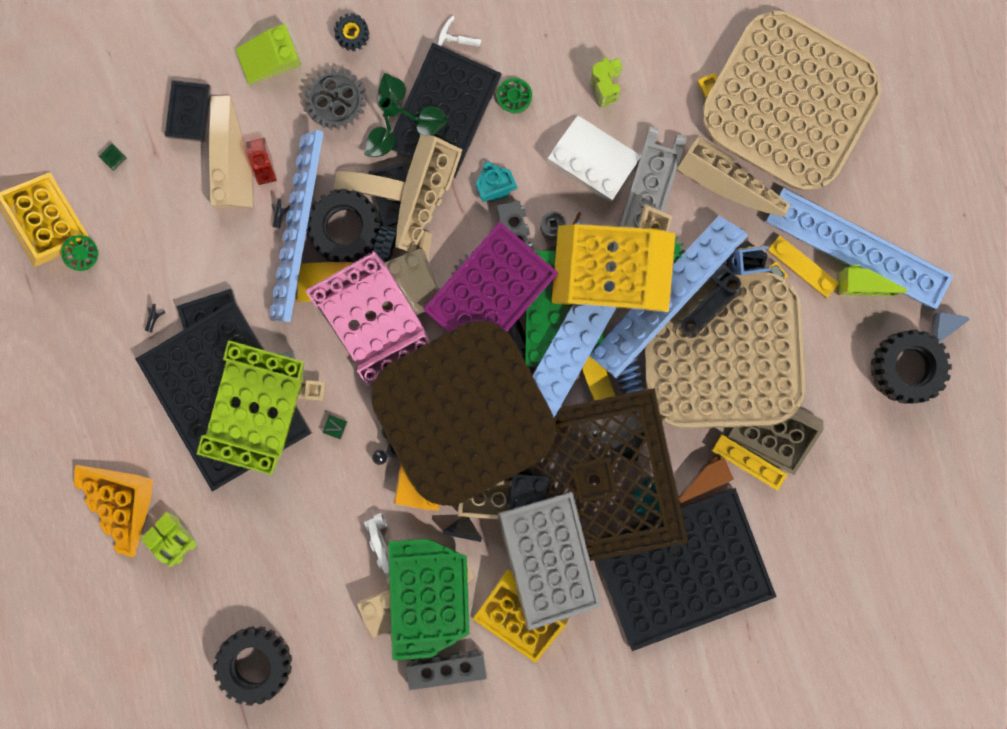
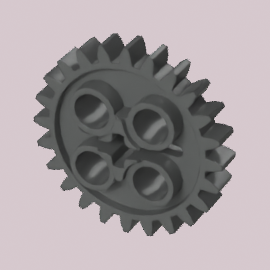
(328, 113)

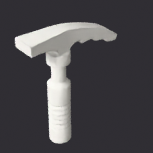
(461, 40)

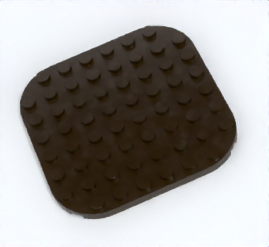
(463, 413)

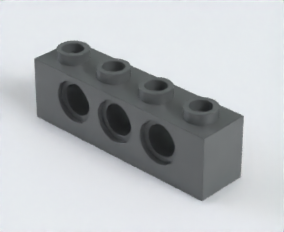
(516, 211)
(417, 680)

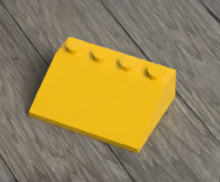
(40, 218)
(504, 617)

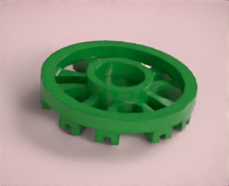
(514, 95)
(79, 253)

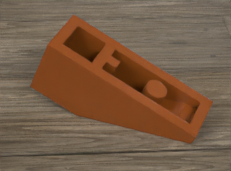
(709, 477)

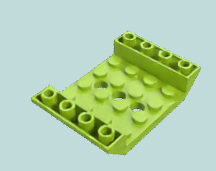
(238, 433)

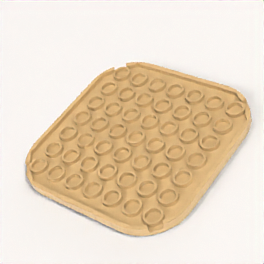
(791, 100)
(740, 366)

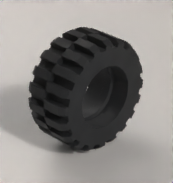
(326, 209)
(935, 361)
(234, 683)

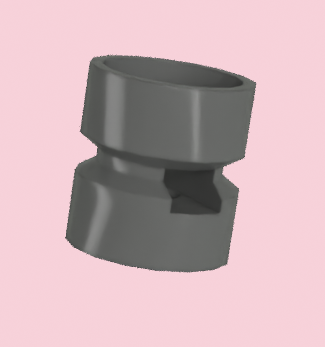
(550, 224)

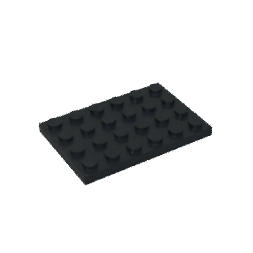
(458, 89)

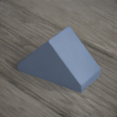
(945, 324)

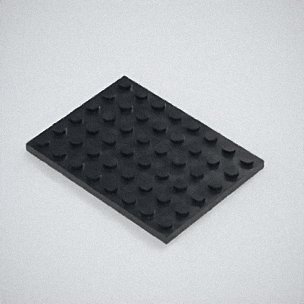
(187, 379)
(691, 582)

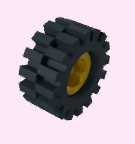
(361, 35)
(385, 242)

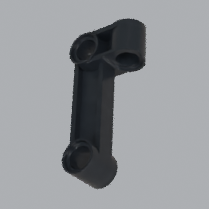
(714, 302)

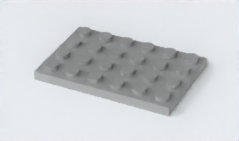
(549, 560)

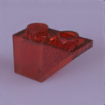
(261, 161)

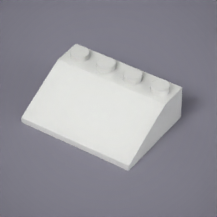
(593, 159)

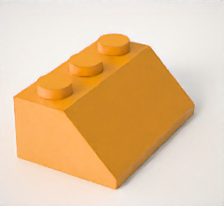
(408, 496)

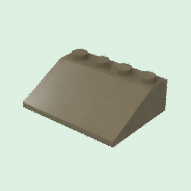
(414, 279)
(782, 443)

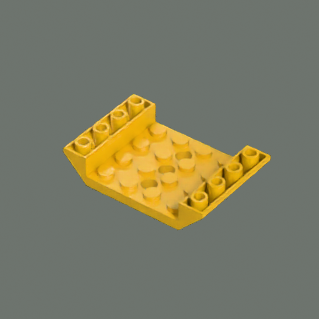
(641, 272)

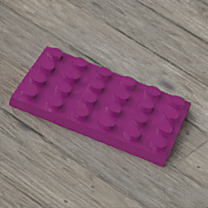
(492, 283)

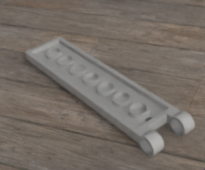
(651, 181)

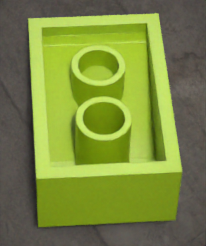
(268, 54)
(865, 282)

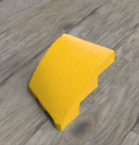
(313, 273)

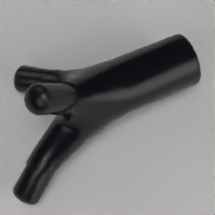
(278, 213)
(153, 316)

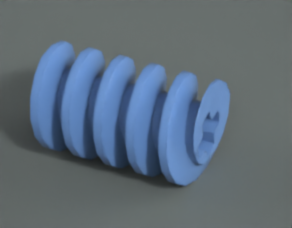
(629, 378)

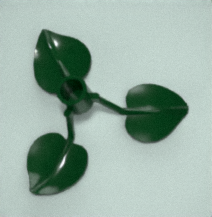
(391, 91)

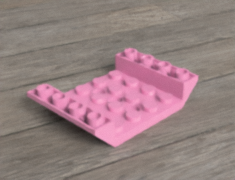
(376, 340)

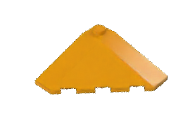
(119, 502)

